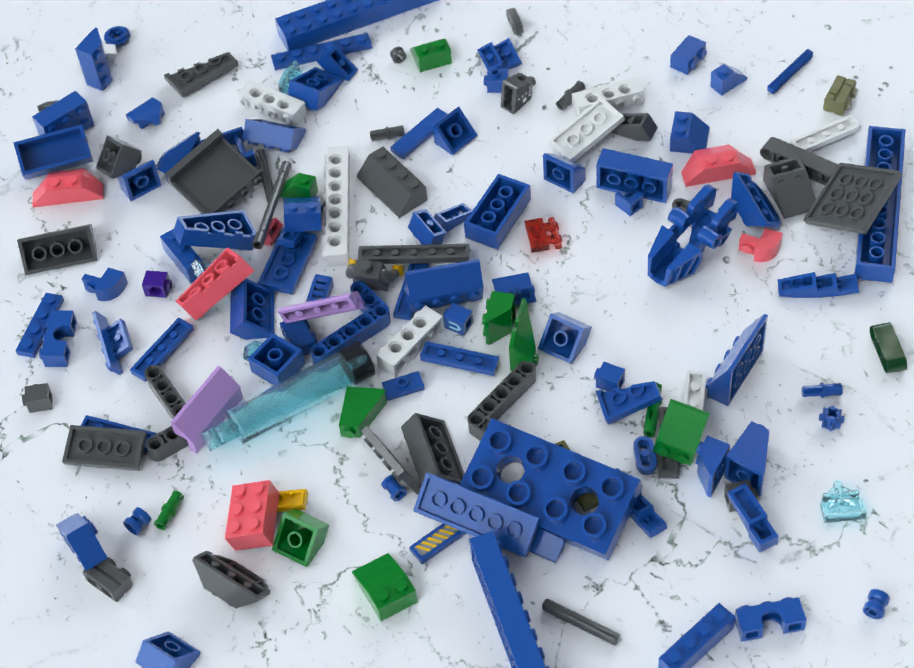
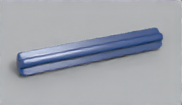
(786, 74)

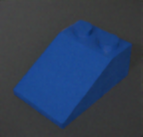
(315, 87)
(302, 214)

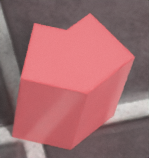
(276, 225)

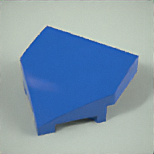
(146, 113)

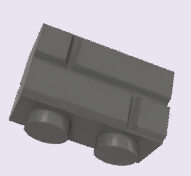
(109, 579)

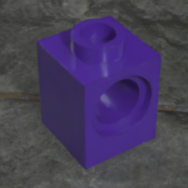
(156, 284)

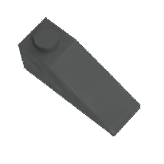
(636, 127)

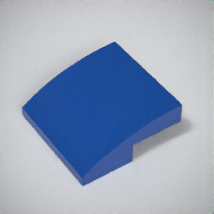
(499, 55)

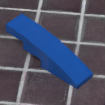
(815, 286)
(646, 518)

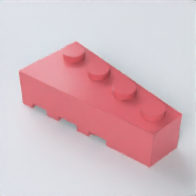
(214, 283)

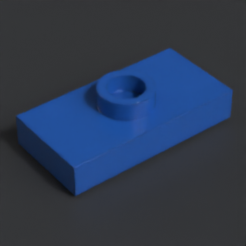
(403, 385)

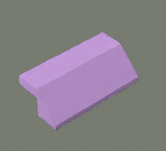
(322, 307)
(207, 408)

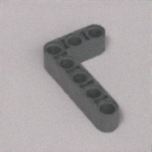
(494, 406)
(166, 440)

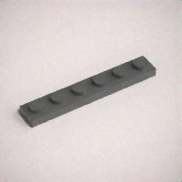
(415, 253)

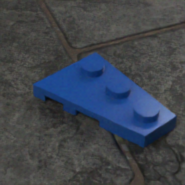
(626, 401)

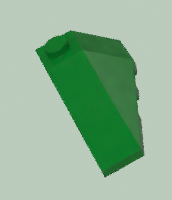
(522, 341)

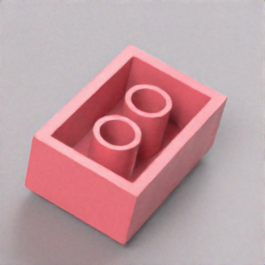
(252, 515)

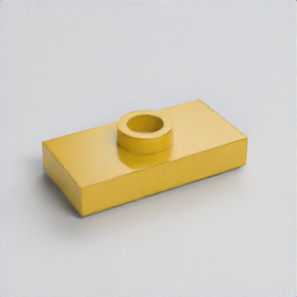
(292, 499)

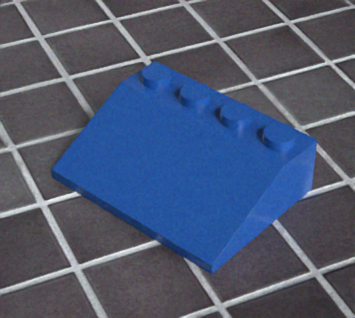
(737, 362)

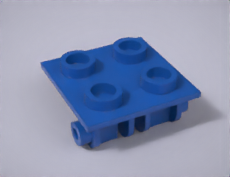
(516, 284)

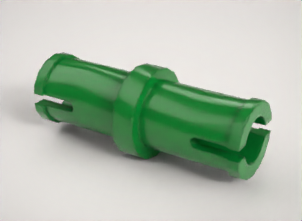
(168, 510)

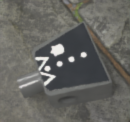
(516, 92)

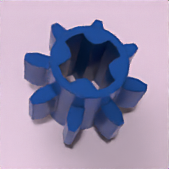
(831, 418)

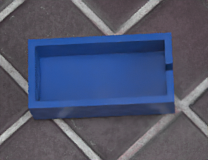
(53, 152)

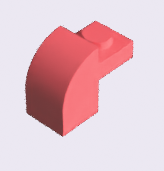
(762, 248)

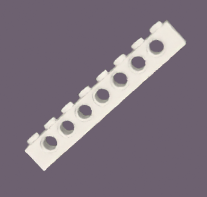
(337, 206)

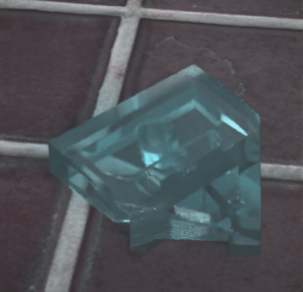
(842, 504)

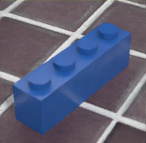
(699, 639)

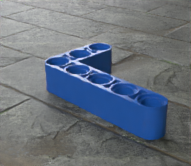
(372, 321)

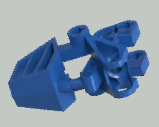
(672, 263)

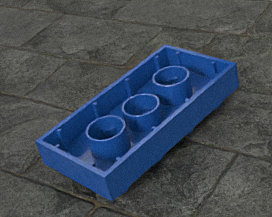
(552, 485)

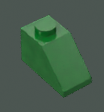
(300, 186)

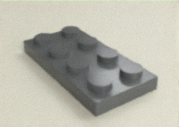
(104, 447)

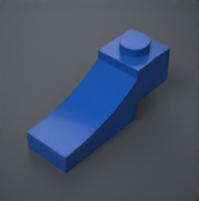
(753, 518)

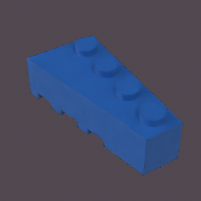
(216, 230)

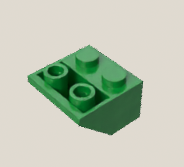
(500, 316)

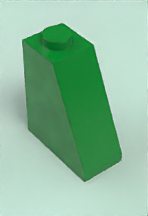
(360, 409)

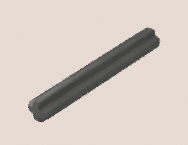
(263, 165)
(581, 621)

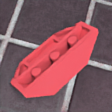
(715, 165)
(68, 187)

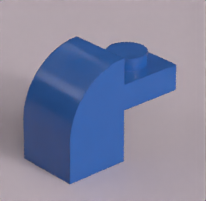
(108, 286)

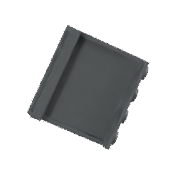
(213, 175)

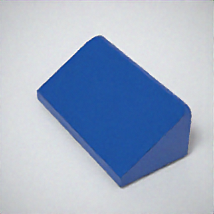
(547, 545)

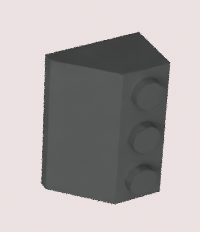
(118, 157)

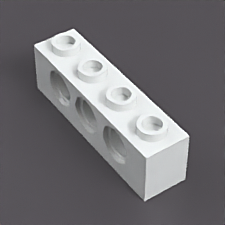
(617, 94)
(272, 103)
(409, 341)

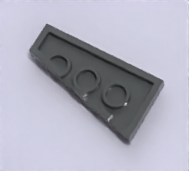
(202, 73)

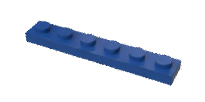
(312, 53)

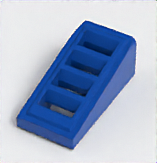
(453, 221)
(323, 283)

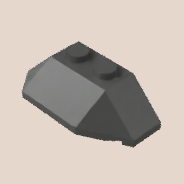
(229, 580)

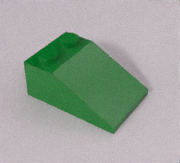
(680, 432)
(385, 586)

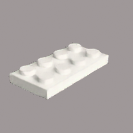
(586, 130)

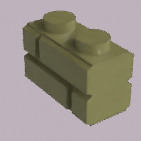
(840, 95)

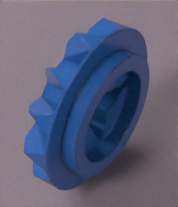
(118, 31)

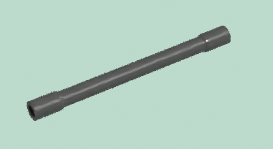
(260, 235)

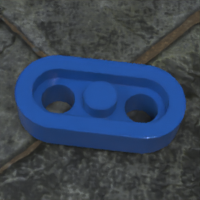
(644, 457)

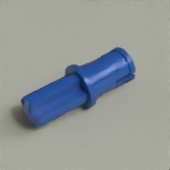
(822, 390)

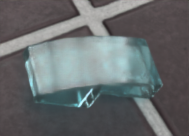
(290, 73)

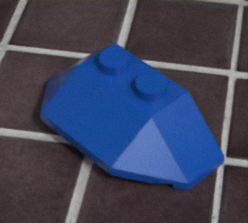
(753, 203)

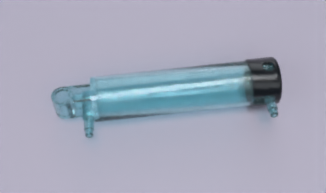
(292, 396)

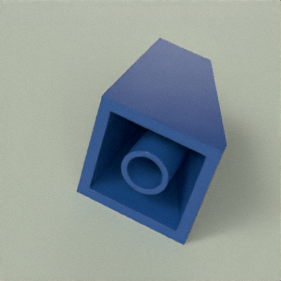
(749, 457)

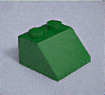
(432, 55)
(300, 536)

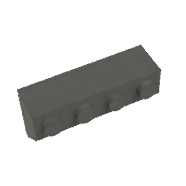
(392, 182)
(58, 249)
(432, 448)

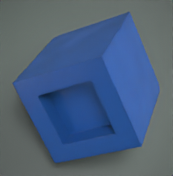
(629, 203)

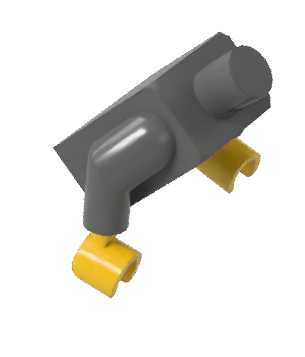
(373, 273)

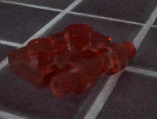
(537, 236)

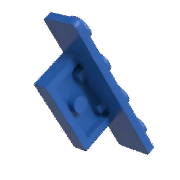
(114, 341)

